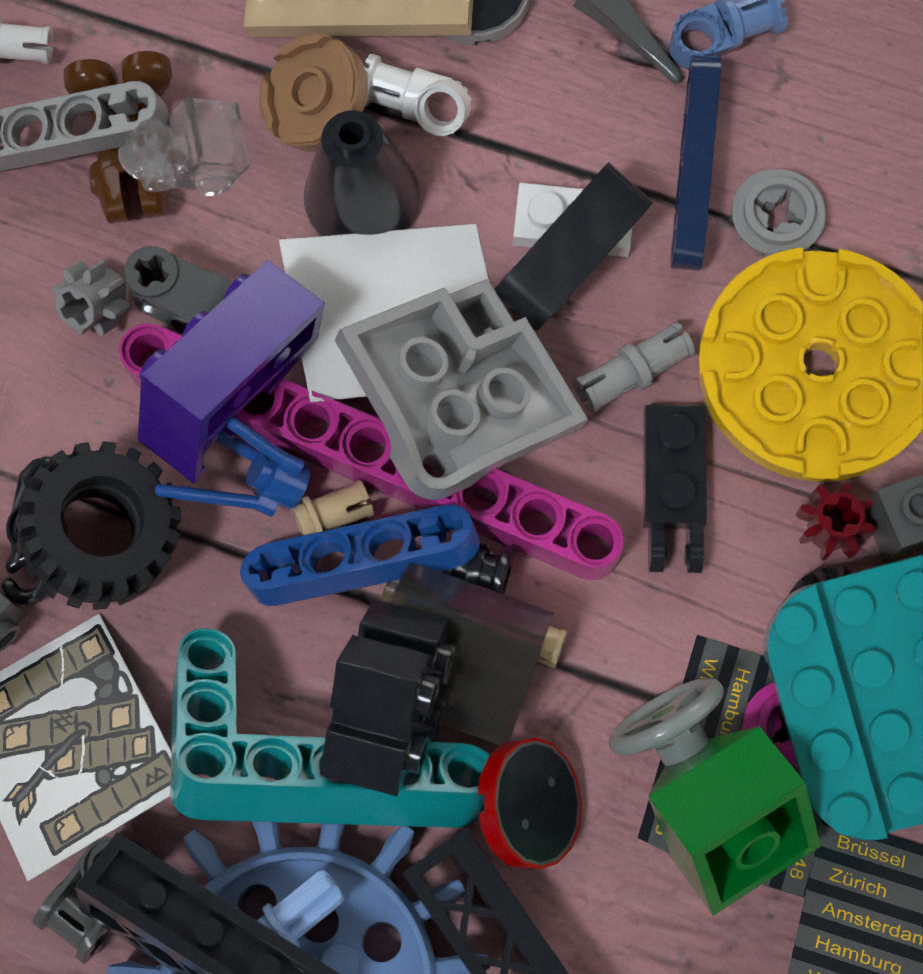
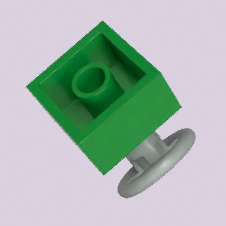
(722, 802)

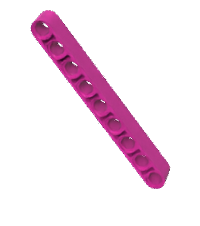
(352, 427)

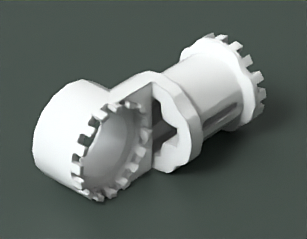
(411, 91)

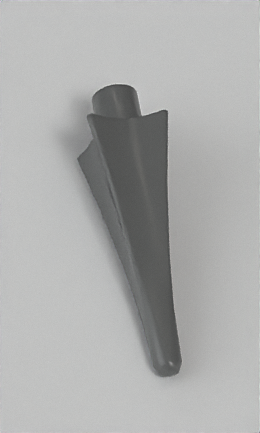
(624, 23)

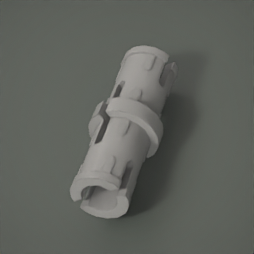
(634, 367)

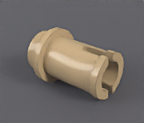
(333, 509)

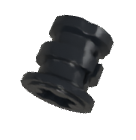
(486, 569)

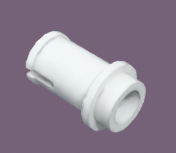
(16, 42)

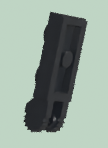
(674, 481)

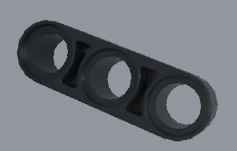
(573, 246)

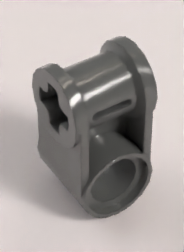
(183, 292)
(63, 913)

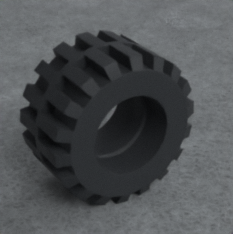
(107, 477)

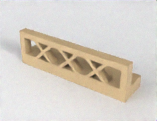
(357, 18)

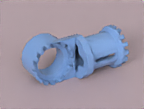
(726, 26)

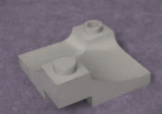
(458, 386)

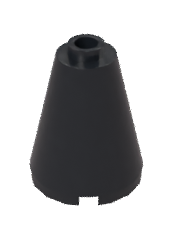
(359, 180)

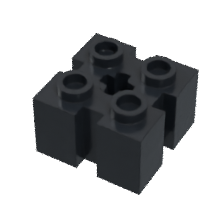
(387, 697)

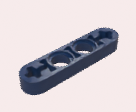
(695, 163)

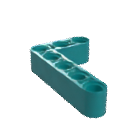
(237, 762)

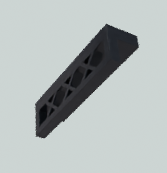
(498, 905)
(180, 919)

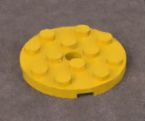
(758, 377)

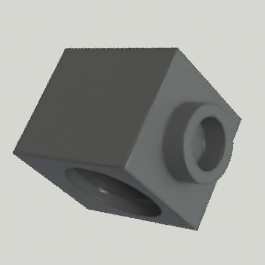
(898, 518)

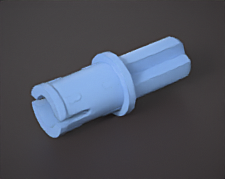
(303, 907)

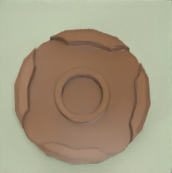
(309, 86)

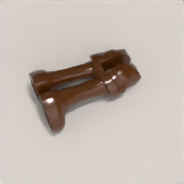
(107, 174)

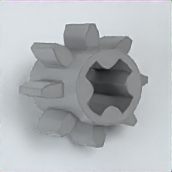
(91, 297)

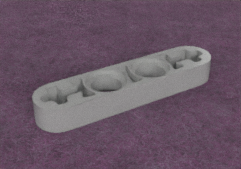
(58, 118)

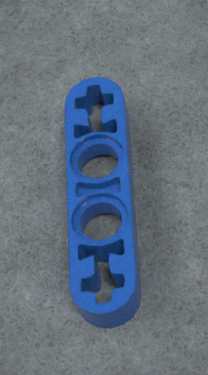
(359, 547)

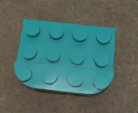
(853, 695)

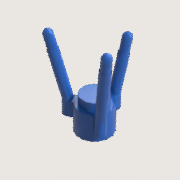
(272, 475)

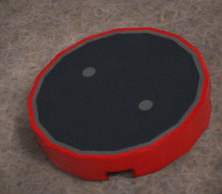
(529, 803)

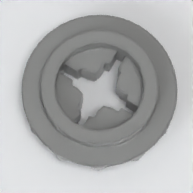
(765, 191)

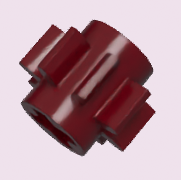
(851, 518)

